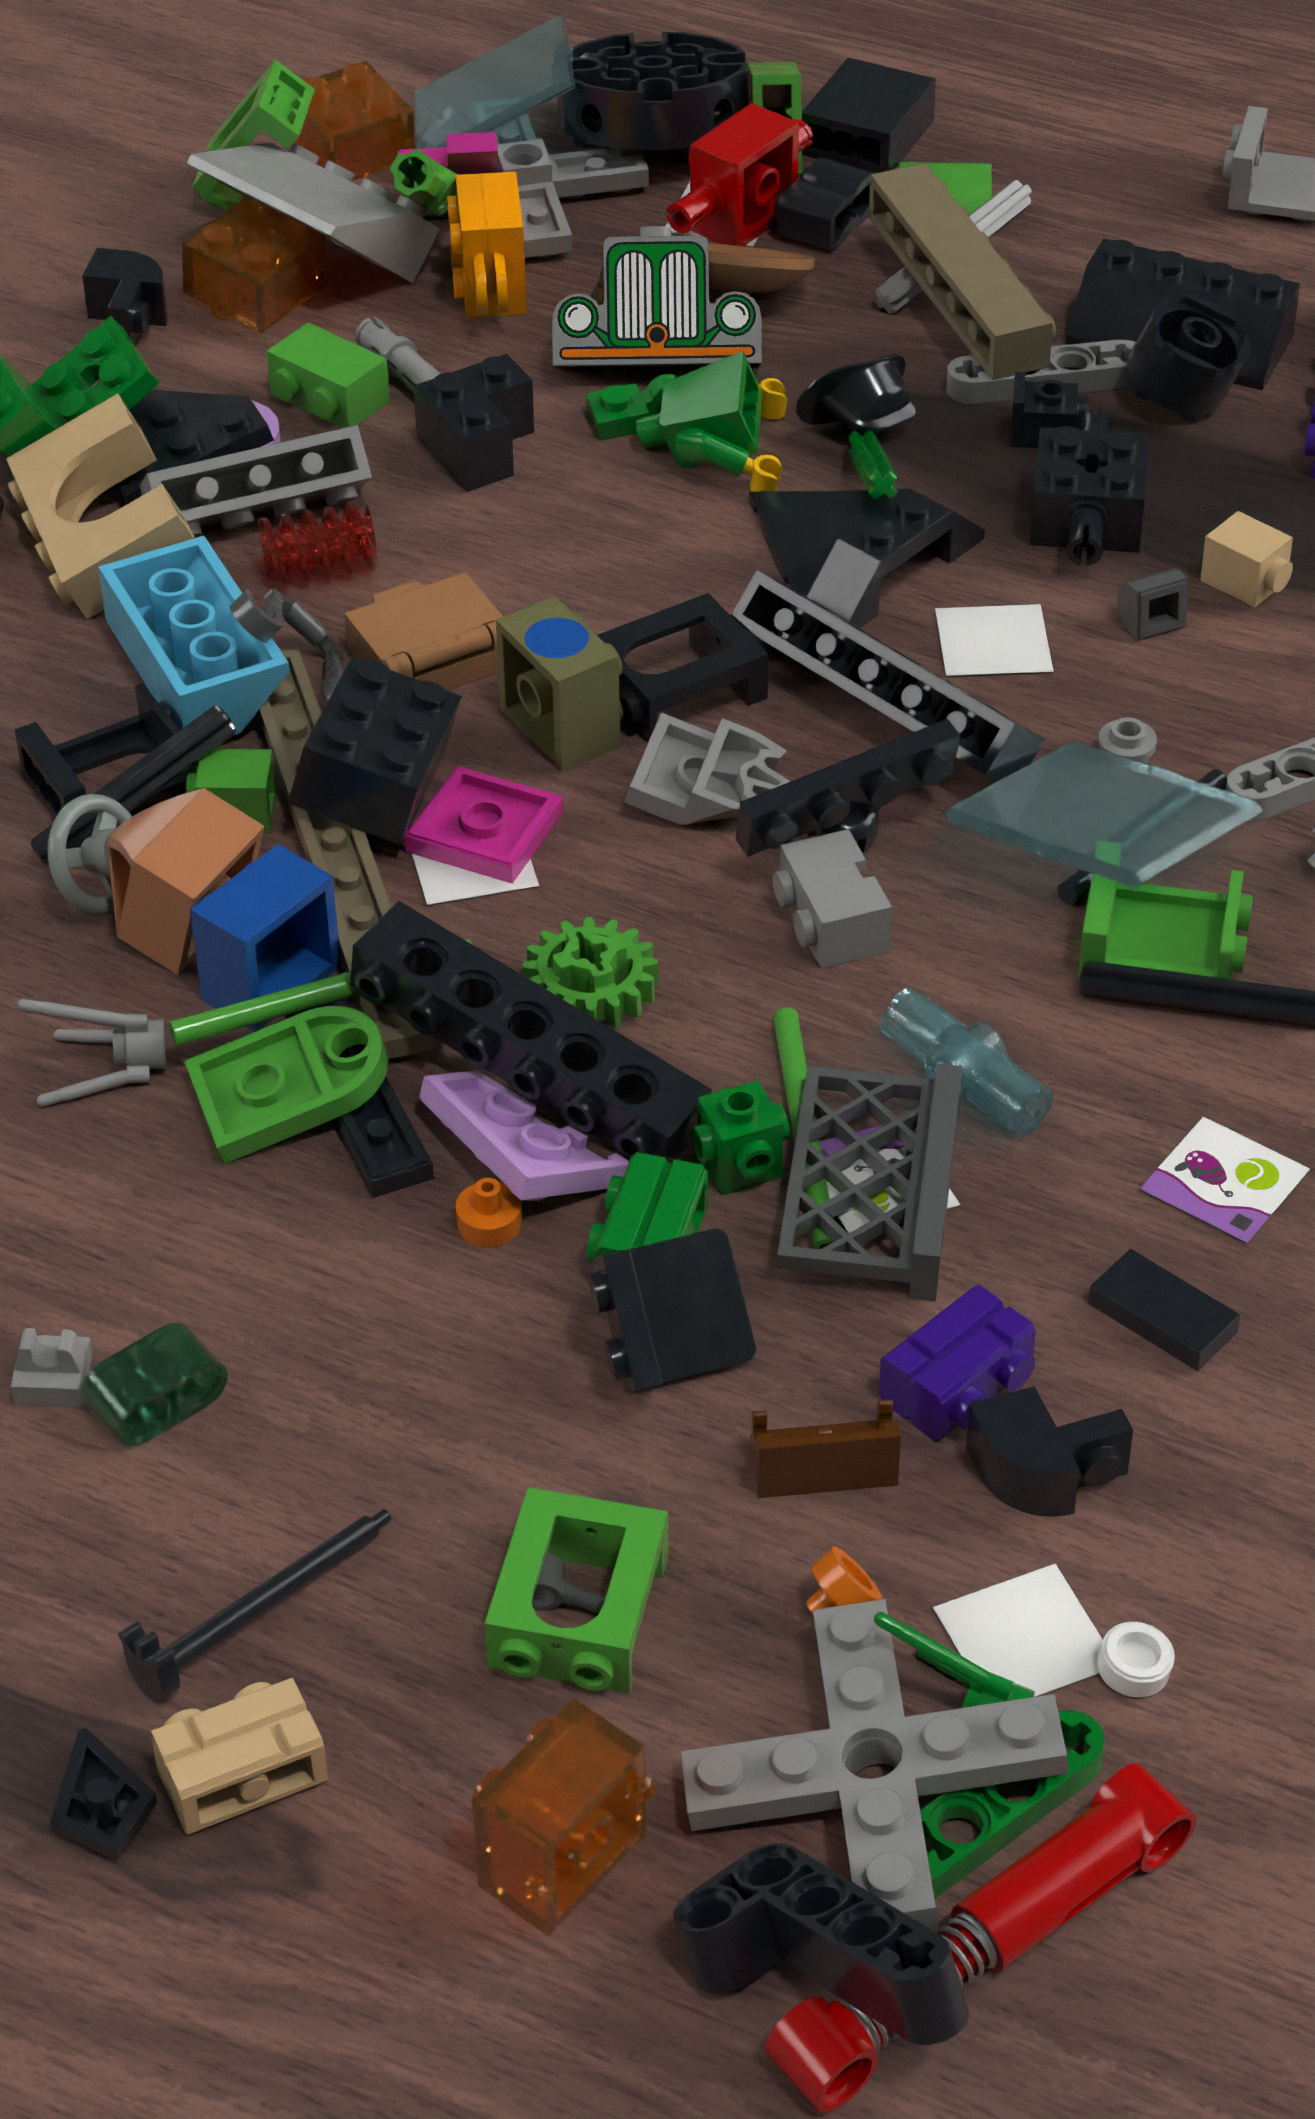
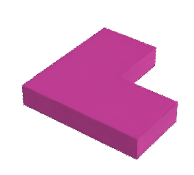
(466, 153)

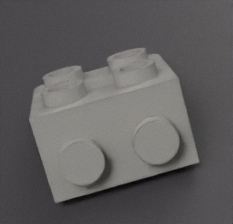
(1267, 180)

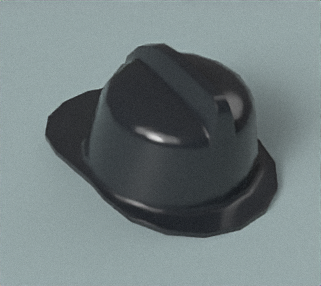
(859, 396)

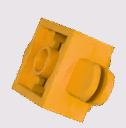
(488, 244)

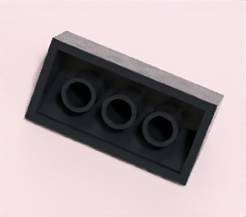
(1129, 280)

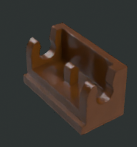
(826, 1455)

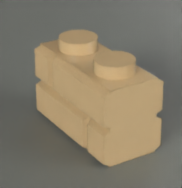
(239, 1754)

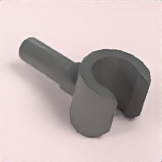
(553, 1590)

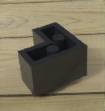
(473, 417)

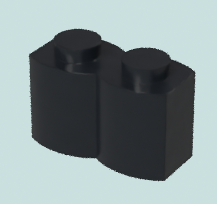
(824, 203)

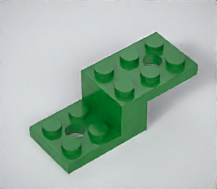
(65, 386)

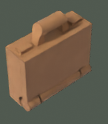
(428, 631)

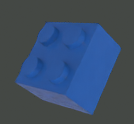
(266, 930)

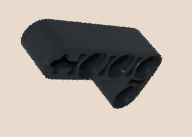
(830, 1929)

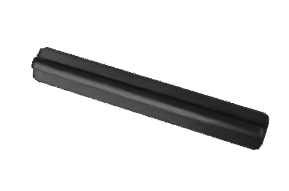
(151, 772)
(1198, 993)

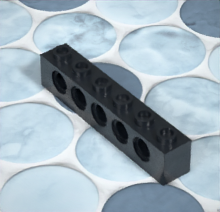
(883, 676)
(526, 1035)

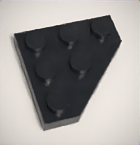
(193, 429)

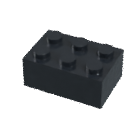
(374, 749)

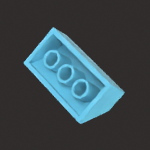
(182, 636)

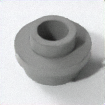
(1128, 739)

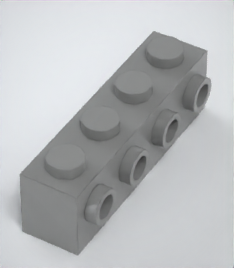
(266, 479)

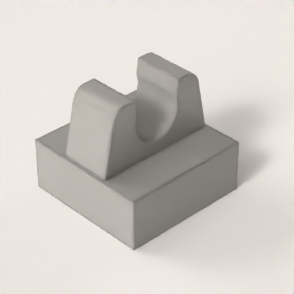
(51, 1369)

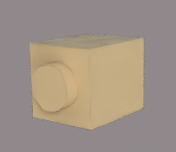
(1247, 559)

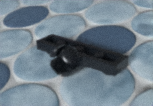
(848, 791)

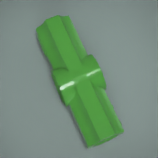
(424, 181)

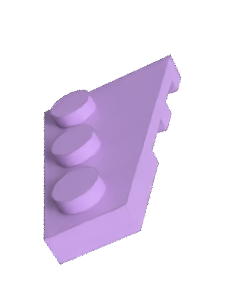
(516, 1146)

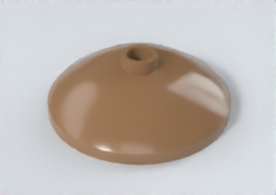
(755, 269)

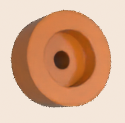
(488, 1213)
(840, 1581)

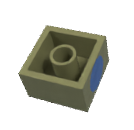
(559, 683)

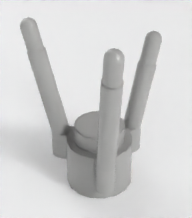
(134, 1039)

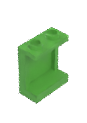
(1167, 927)

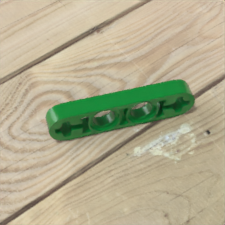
(1004, 1819)

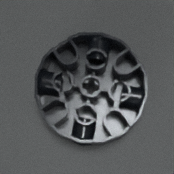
(652, 91)

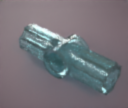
(987, 1074)

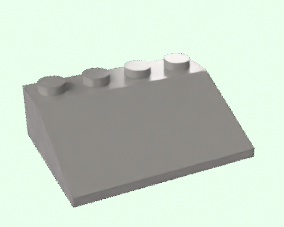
(327, 202)

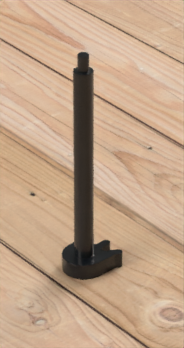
(157, 1669)

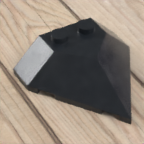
(846, 541)

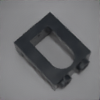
(726, 659)
(54, 769)

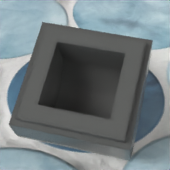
(1153, 603)

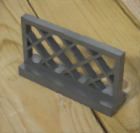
(924, 1193)

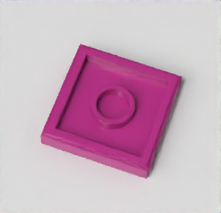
(484, 824)

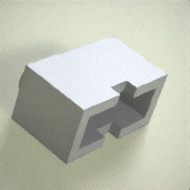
(830, 900)

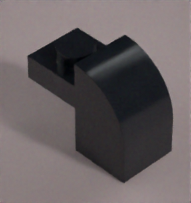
(126, 288)
(1042, 1465)

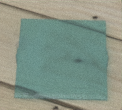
(496, 86)
(1103, 813)

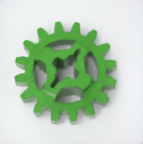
(595, 969)

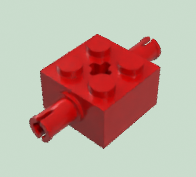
(739, 176)

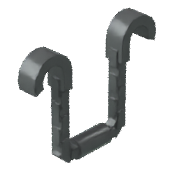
(280, 608)

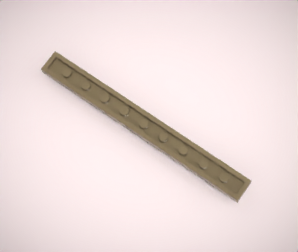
(333, 846)

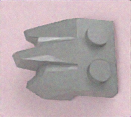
(701, 774)

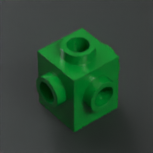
(740, 1137)

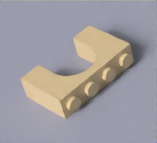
(65, 474)

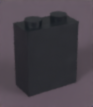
(869, 115)

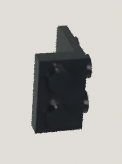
(672, 1309)

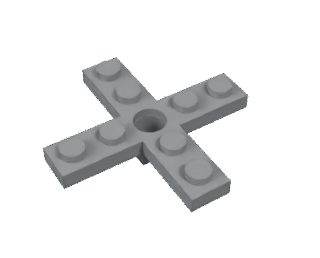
(549, 177)
(869, 1728)

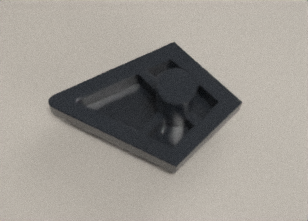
(100, 1799)

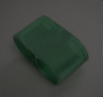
(154, 1384)

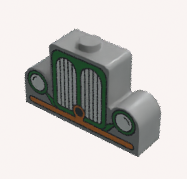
(655, 309)

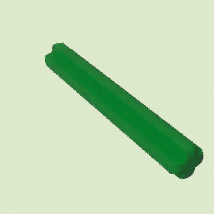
(872, 465)

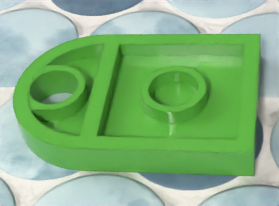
(287, 1078)

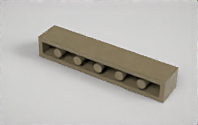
(961, 271)

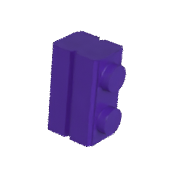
(956, 1361)

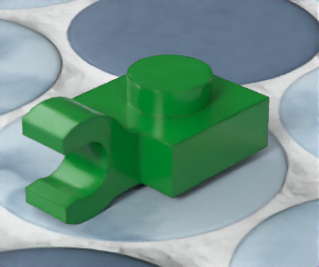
(619, 406)

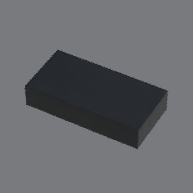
(1164, 1309)

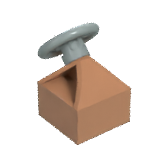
(154, 865)

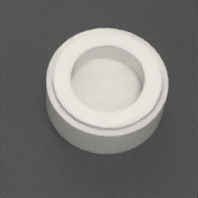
(1135, 1659)

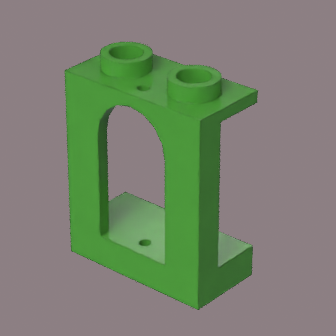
(273, 105)
(588, 1533)

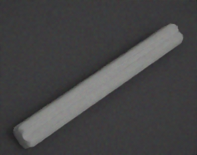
(988, 218)

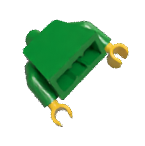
(717, 419)

